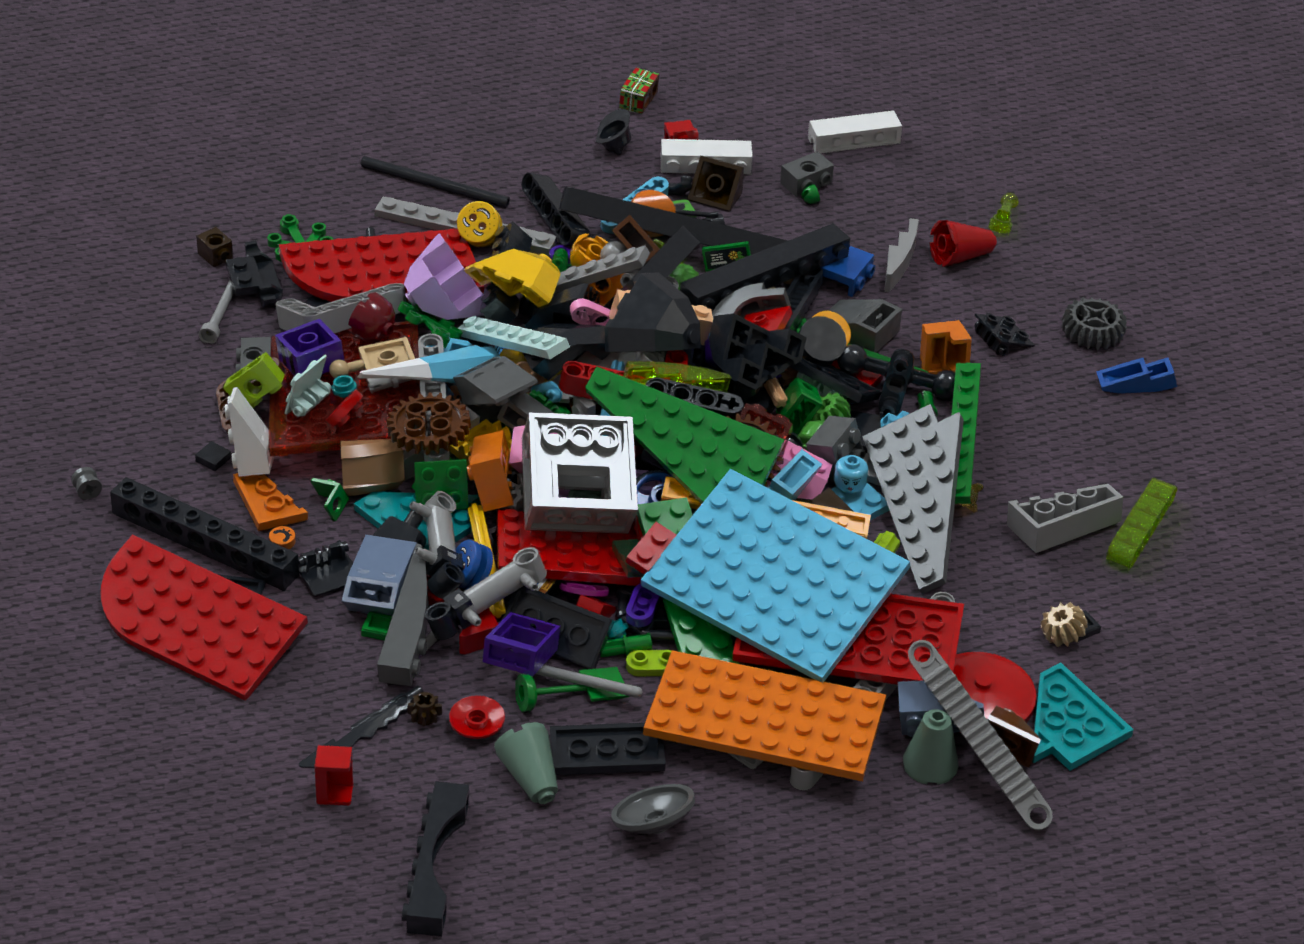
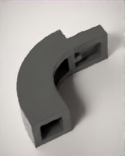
(751, 300)

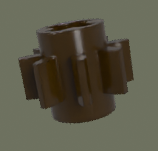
(424, 708)

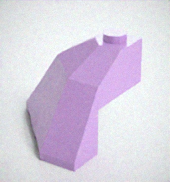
(441, 285)

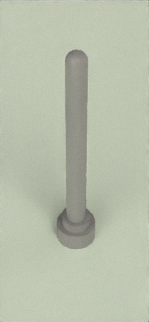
(210, 331)
(589, 681)

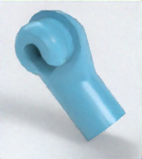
(549, 389)

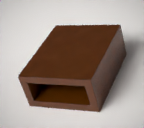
(634, 236)

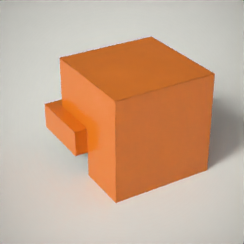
(944, 346)

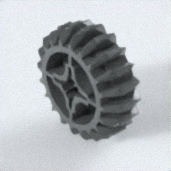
(1094, 323)

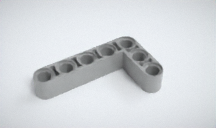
(335, 314)

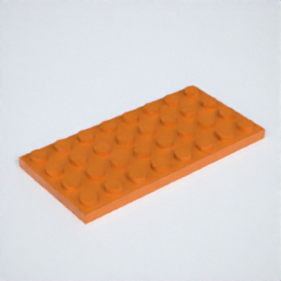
(765, 715)

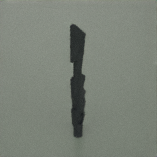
(370, 724)

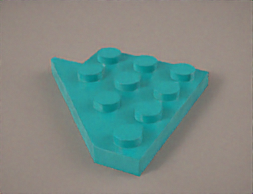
(380, 505)
(1074, 720)

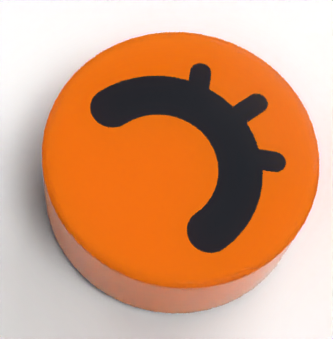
(283, 536)

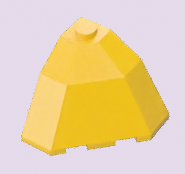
(518, 273)

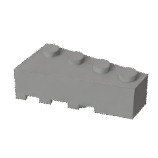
(1064, 516)

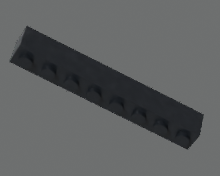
(769, 266)

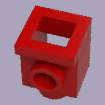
(680, 130)

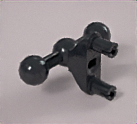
(898, 375)

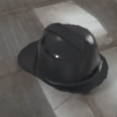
(615, 131)

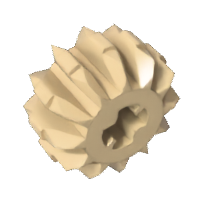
(1064, 624)

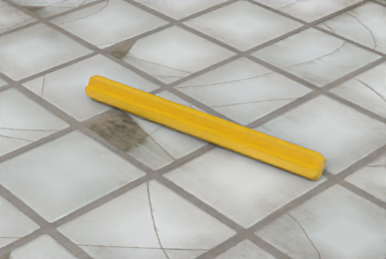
(481, 535)

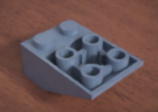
(377, 575)
(915, 701)

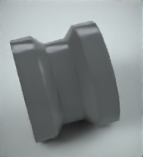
(86, 483)

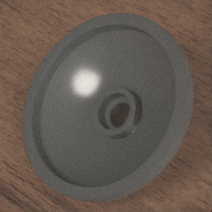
(653, 809)

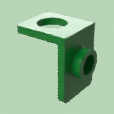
(331, 490)

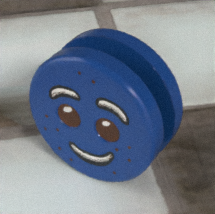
(476, 562)

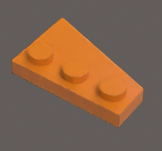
(266, 503)

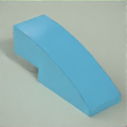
(795, 475)

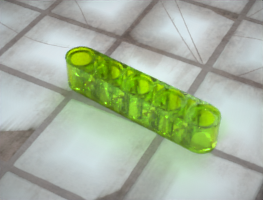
(1141, 523)

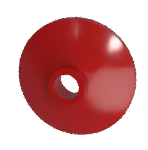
(477, 717)

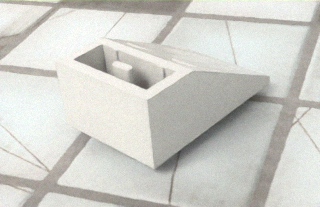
(248, 436)

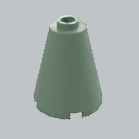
(932, 750)
(529, 760)

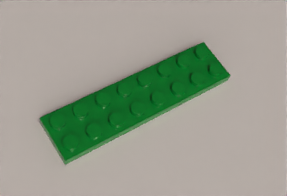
(690, 632)

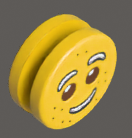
(479, 223)

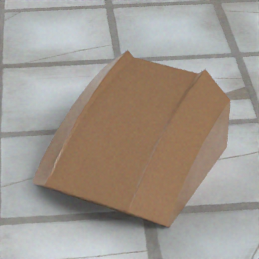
(371, 466)

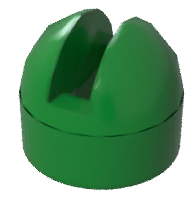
(811, 194)

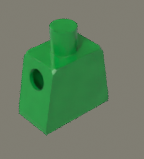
(801, 404)

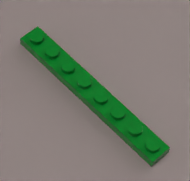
(966, 402)

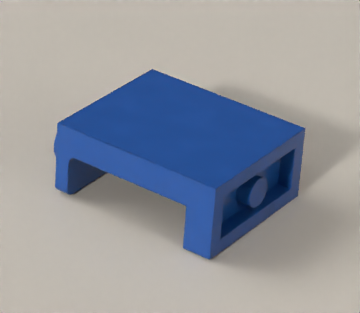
(852, 269)

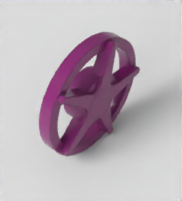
(583, 588)

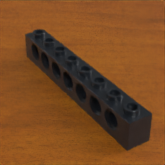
(205, 533)

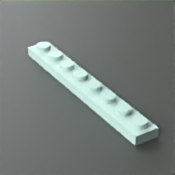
(513, 337)

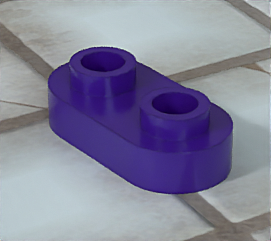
(641, 606)

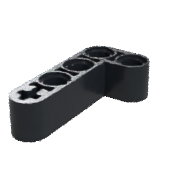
(718, 401)

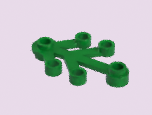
(290, 225)
(442, 327)

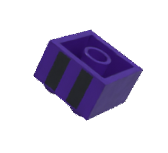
(308, 343)

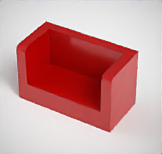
(334, 775)

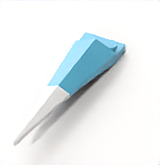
(435, 367)

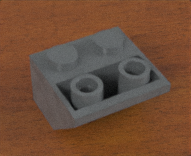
(836, 439)

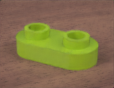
(647, 662)

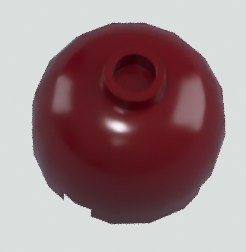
(372, 319)

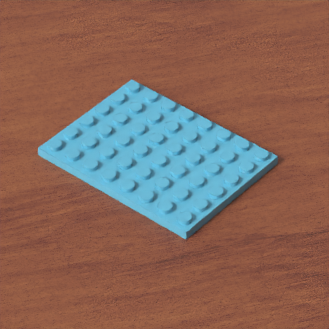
(776, 575)

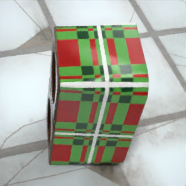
(636, 88)

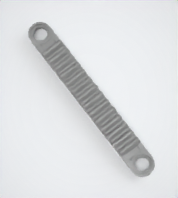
(434, 387)
(980, 735)

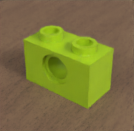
(261, 369)

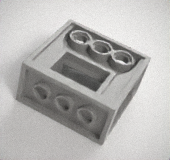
(579, 461)

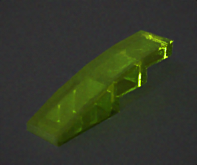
(644, 370)

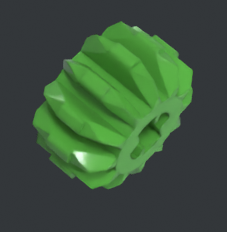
(832, 406)

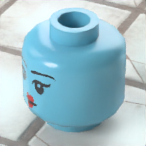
(851, 473)

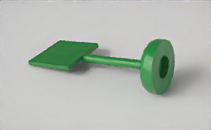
(527, 693)

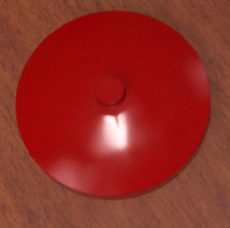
(996, 682)

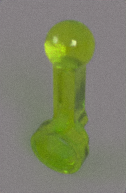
(1001, 221)

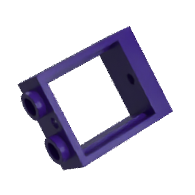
(519, 645)

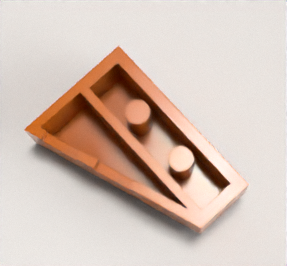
(489, 470)

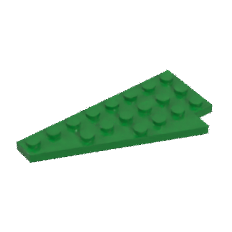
(684, 437)

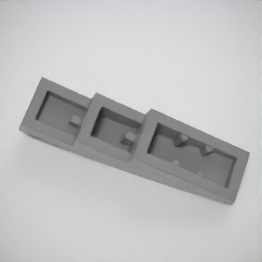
(901, 255)

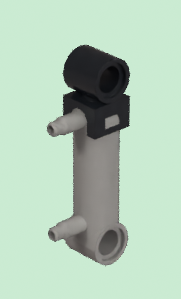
(441, 559)
(463, 607)

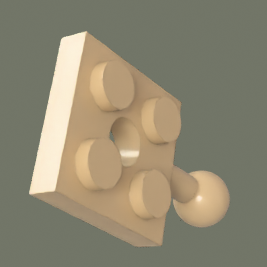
(375, 356)

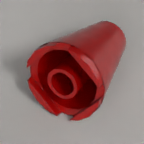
(959, 242)

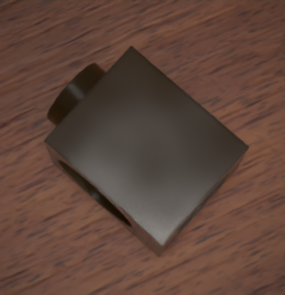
(214, 246)

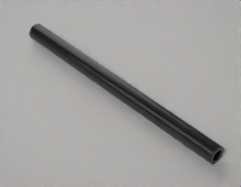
(434, 181)

